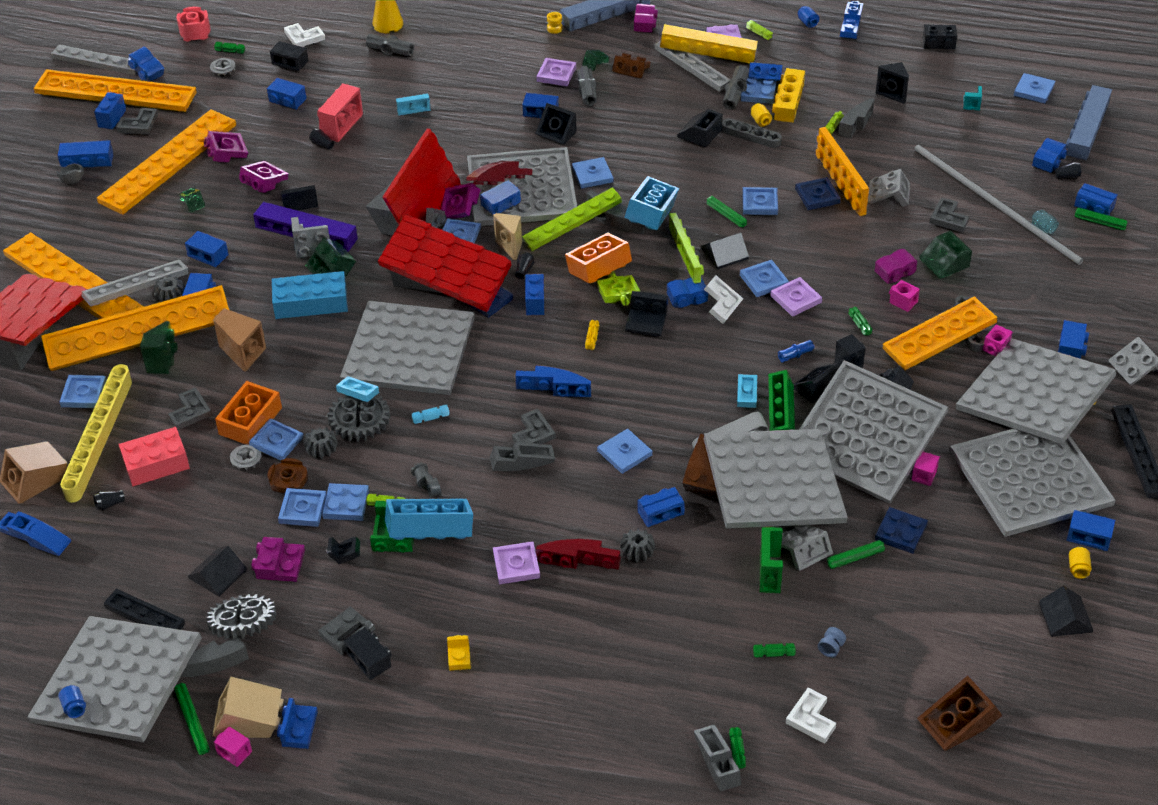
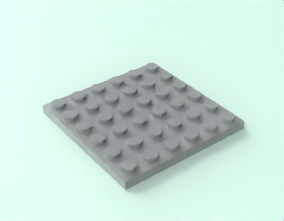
(543, 194)
(408, 347)
(1036, 390)
(873, 429)
(774, 478)
(1030, 479)
(122, 674)

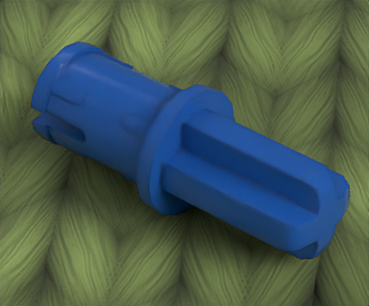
(795, 351)

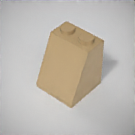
(248, 709)

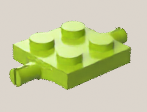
(617, 288)

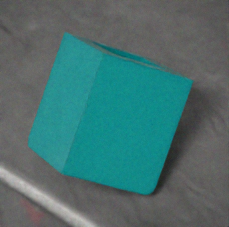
(972, 101)

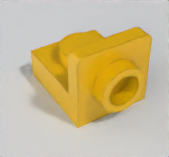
(458, 652)

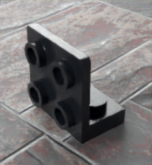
(647, 313)

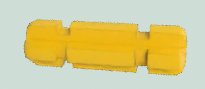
(592, 335)

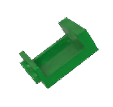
(380, 539)
(770, 569)

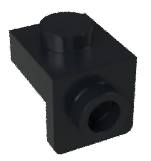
(344, 550)

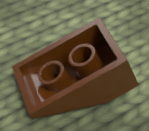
(698, 473)
(959, 714)

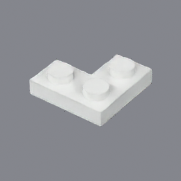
(302, 38)
(726, 299)
(807, 719)

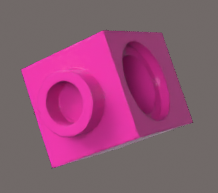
(904, 295)
(997, 340)
(925, 468)
(232, 746)

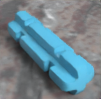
(430, 414)

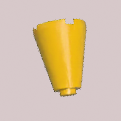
(387, 16)

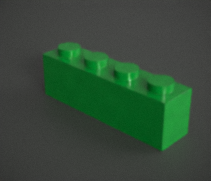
(781, 401)

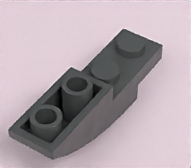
(615, 217)

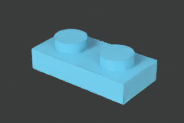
(413, 104)
(357, 389)
(747, 391)

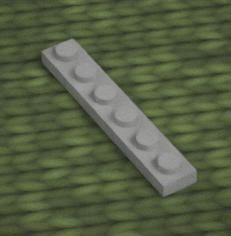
(93, 59)
(696, 67)
(133, 283)

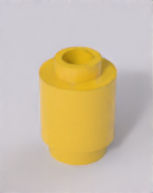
(761, 115)
(1080, 562)

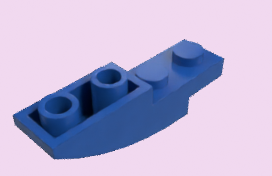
(851, 20)
(549, 378)
(34, 532)

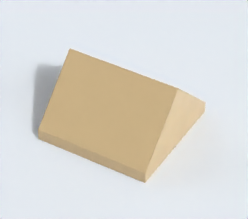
(508, 233)

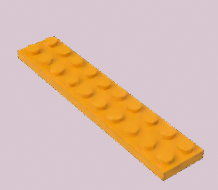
(134, 91)
(163, 163)
(47, 262)
(126, 329)

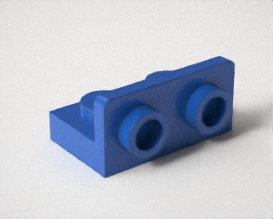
(765, 71)
(297, 725)

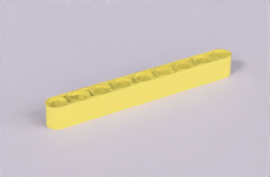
(96, 433)

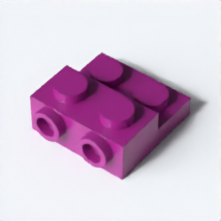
(225, 145)
(262, 176)
(459, 200)
(278, 560)

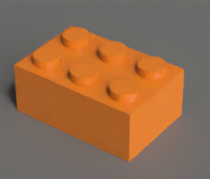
(598, 258)
(248, 412)

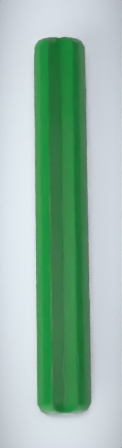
(192, 719)

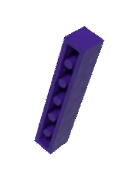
(278, 220)

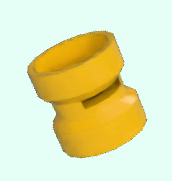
(554, 22)

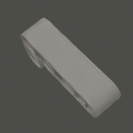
(750, 422)

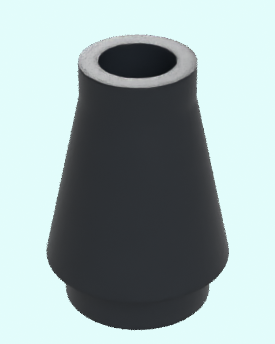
(319, 138)
(1069, 171)
(524, 264)
(107, 499)

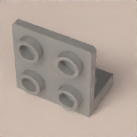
(888, 185)
(307, 238)
(1134, 361)
(806, 545)

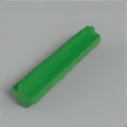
(727, 211)
(1101, 218)
(855, 554)

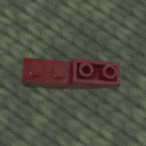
(497, 172)
(574, 551)

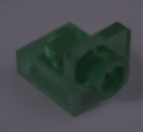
(594, 57)
(193, 199)

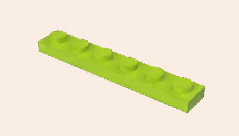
(572, 219)
(686, 250)

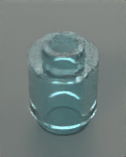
(1045, 221)

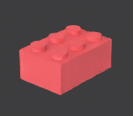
(340, 112)
(154, 456)

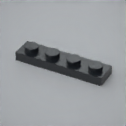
(141, 611)

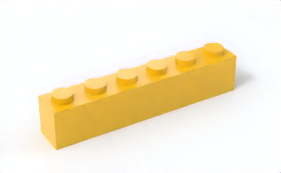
(708, 44)

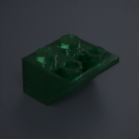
(946, 255)
(330, 258)
(159, 349)

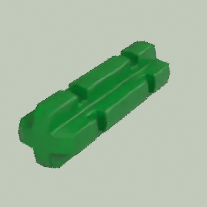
(229, 47)
(860, 321)
(774, 650)
(737, 747)

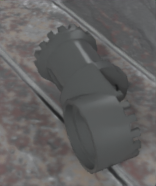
(426, 480)

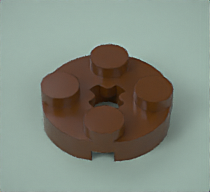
(287, 466)

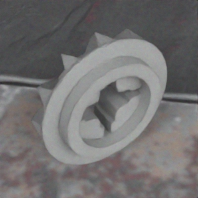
(216, 66)
(243, 451)

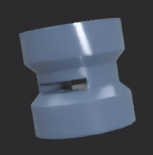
(832, 642)

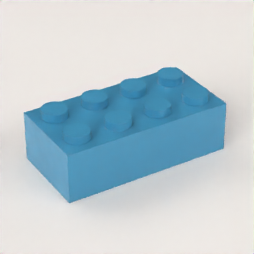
(651, 203)
(309, 295)
(428, 518)

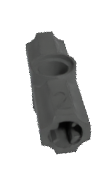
(390, 45)
(587, 86)
(736, 87)

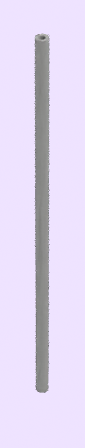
(1071, 255)

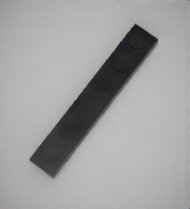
(1137, 448)

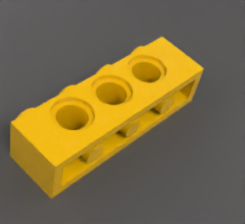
(788, 95)

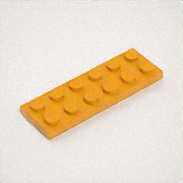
(842, 171)
(939, 333)

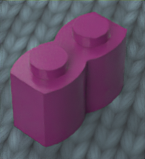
(645, 17)
(895, 266)

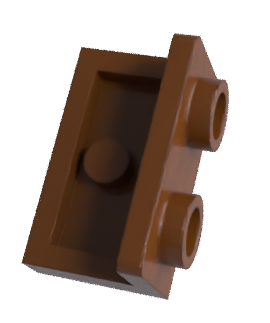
(630, 66)

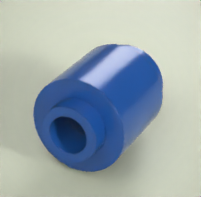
(808, 16)
(72, 701)

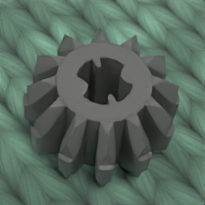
(168, 289)
(320, 442)
(637, 545)

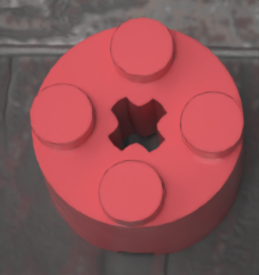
(193, 24)

